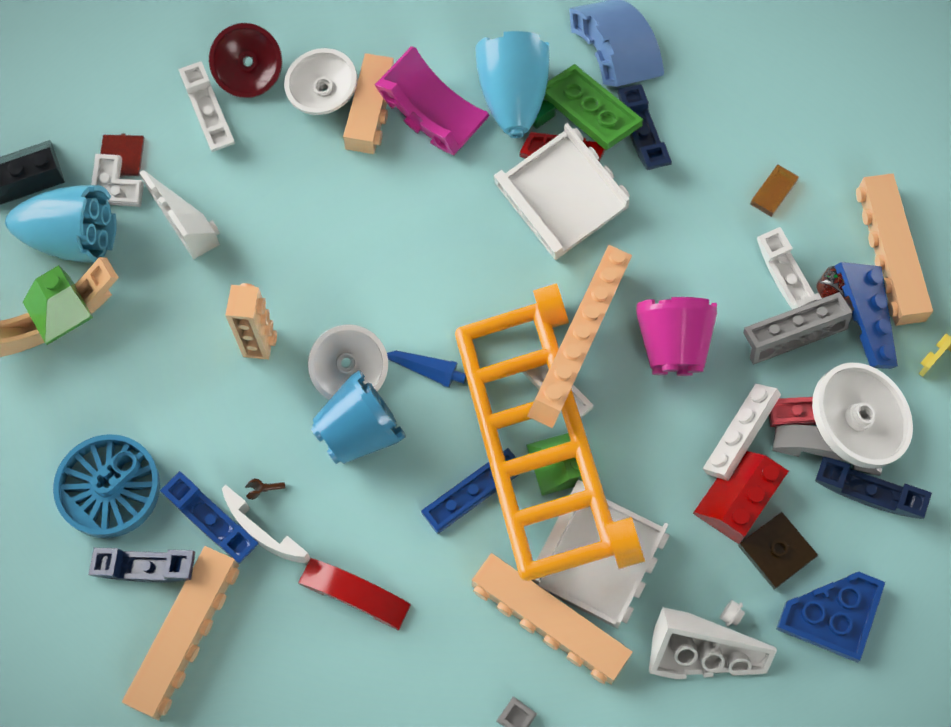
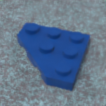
(835, 615)

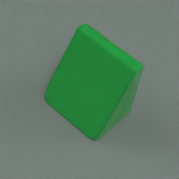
(545, 113)

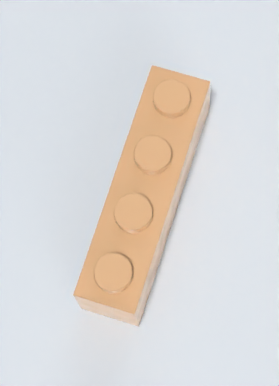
(368, 107)

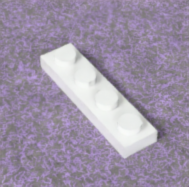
(741, 431)

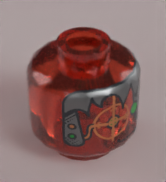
(830, 283)

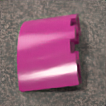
(429, 103)

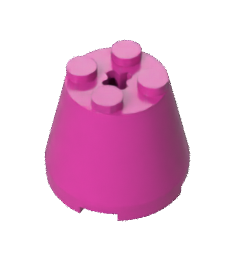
(677, 333)

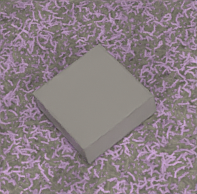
(516, 715)

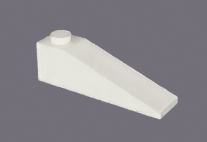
(188, 222)
(694, 645)

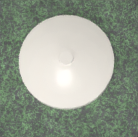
(862, 415)

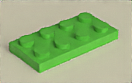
(591, 107)

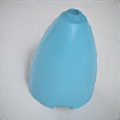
(513, 78)
(66, 223)

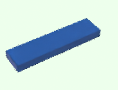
(462, 497)

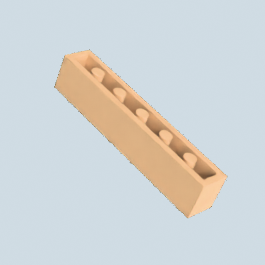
(894, 249)
(551, 619)
(181, 633)

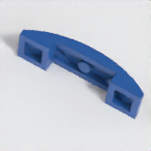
(209, 517)

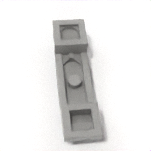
(805, 438)

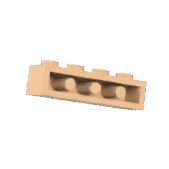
(250, 321)

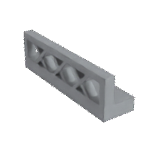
(797, 327)

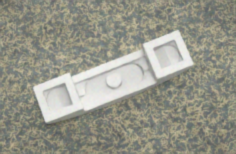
(206, 106)
(785, 270)
(286, 549)

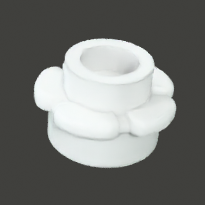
(732, 613)

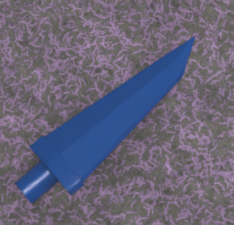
(432, 368)

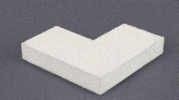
(122, 191)

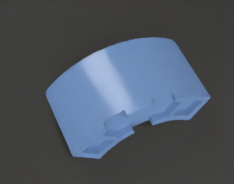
(622, 40)

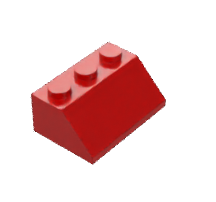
(737, 503)

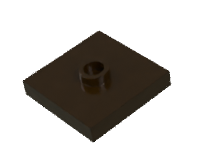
(778, 550)

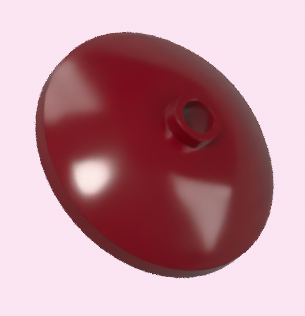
(229, 55)

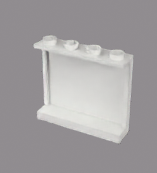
(563, 192)
(599, 585)

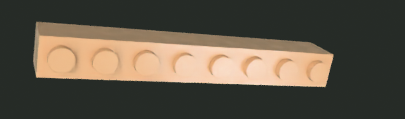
(579, 337)

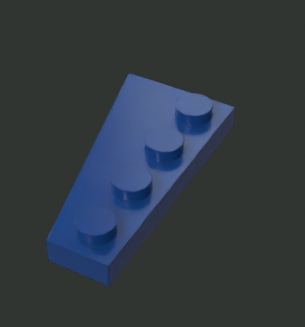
(868, 296)

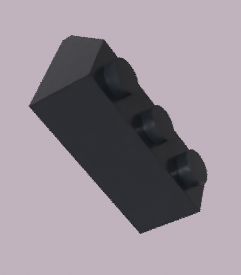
(29, 171)

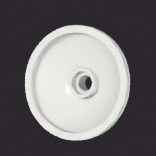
(319, 71)
(350, 342)

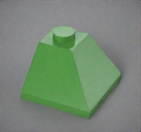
(55, 305)
(558, 475)

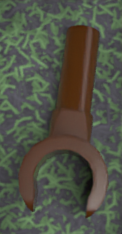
(260, 487)

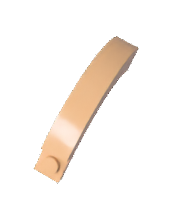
(21, 333)

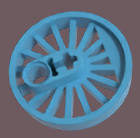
(104, 498)

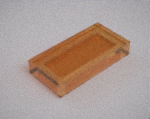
(774, 190)

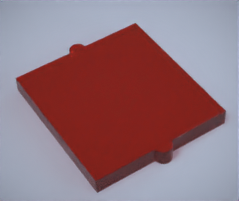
(129, 148)

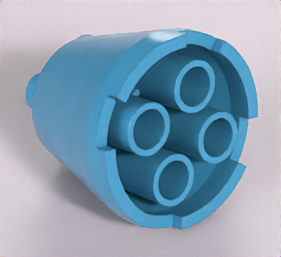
(356, 422)

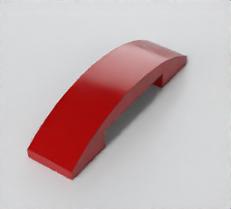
(355, 592)

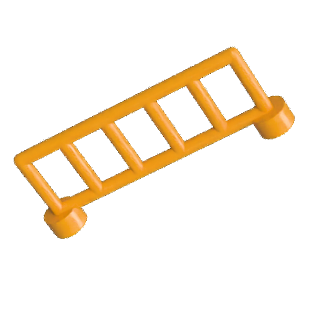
(616, 537)

